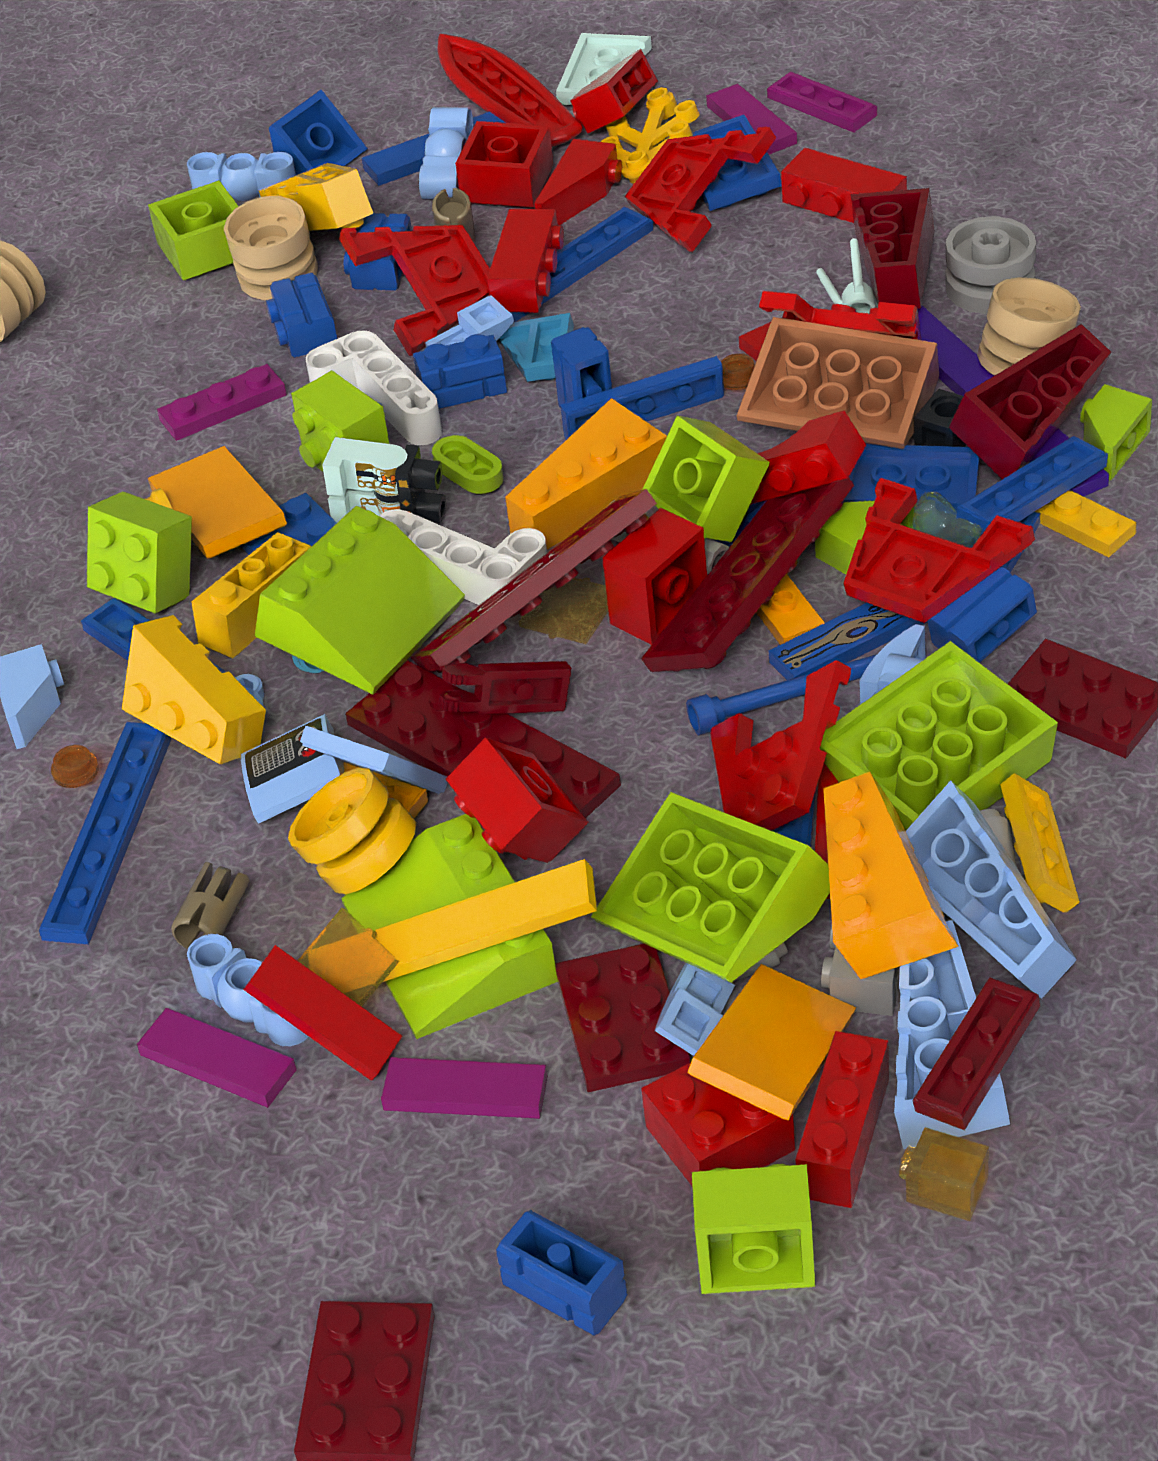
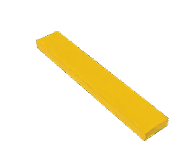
(490, 918)

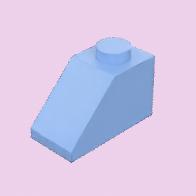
(28, 691)

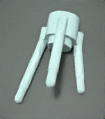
(857, 293)

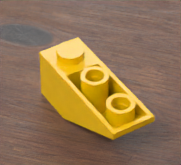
(229, 608)

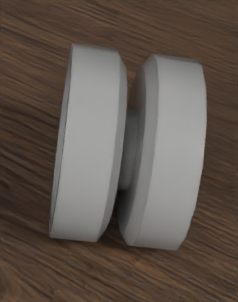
(983, 255)

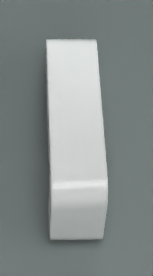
(382, 376)
(469, 563)

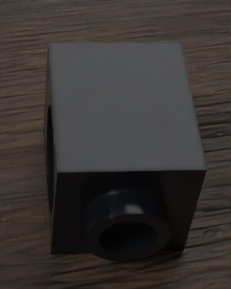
(934, 419)

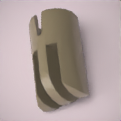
(453, 210)
(208, 904)

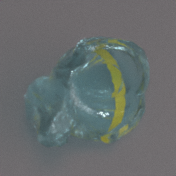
(938, 518)

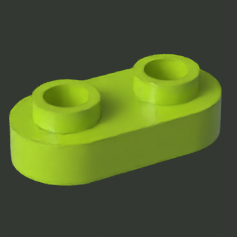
(468, 464)

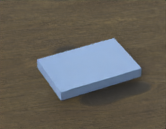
(373, 759)

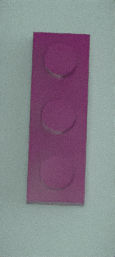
(221, 402)

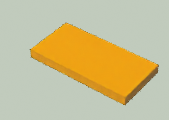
(222, 499)
(771, 1042)

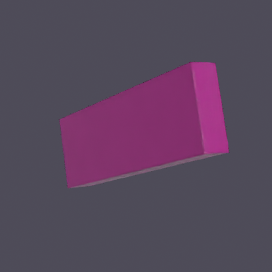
(737, 101)
(822, 102)
(217, 1057)
(464, 1087)

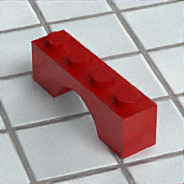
(813, 456)

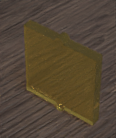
(569, 611)
(349, 957)

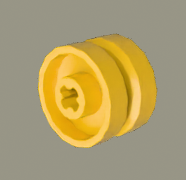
(352, 831)

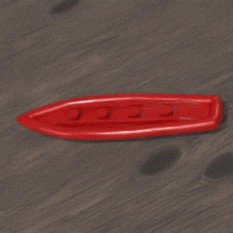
(504, 87)

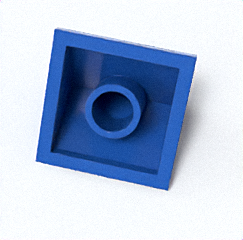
(316, 135)

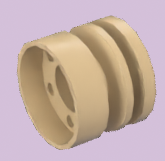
(269, 243)
(20, 288)
(1024, 318)

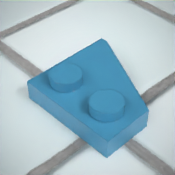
(530, 344)

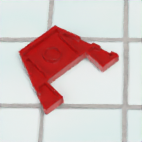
(681, 174)
(439, 266)
(887, 319)
(919, 571)
(779, 775)

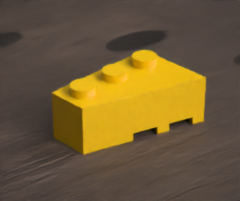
(328, 195)
(186, 695)

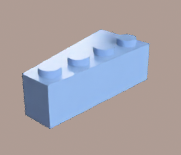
(985, 890)
(932, 1005)

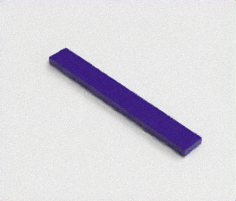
(962, 372)

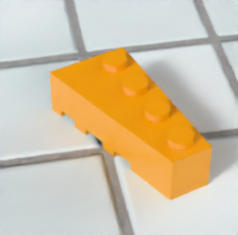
(586, 473)
(877, 886)

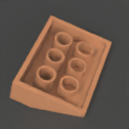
(827, 369)

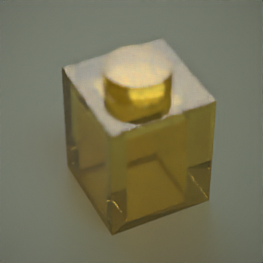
(945, 1173)

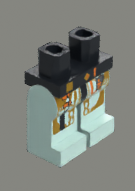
(382, 479)

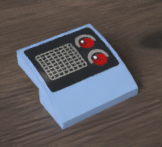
(285, 772)

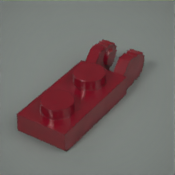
(507, 687)

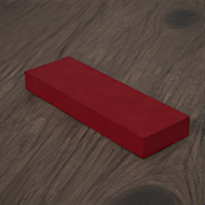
(976, 1053)

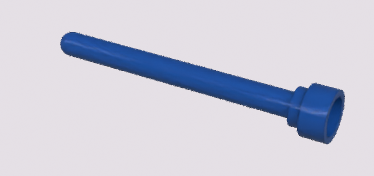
(708, 712)

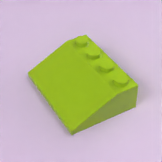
(357, 601)
(939, 727)
(436, 871)
(714, 888)

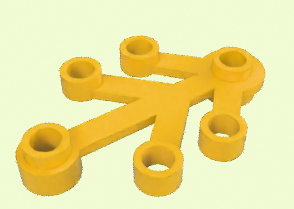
(660, 106)

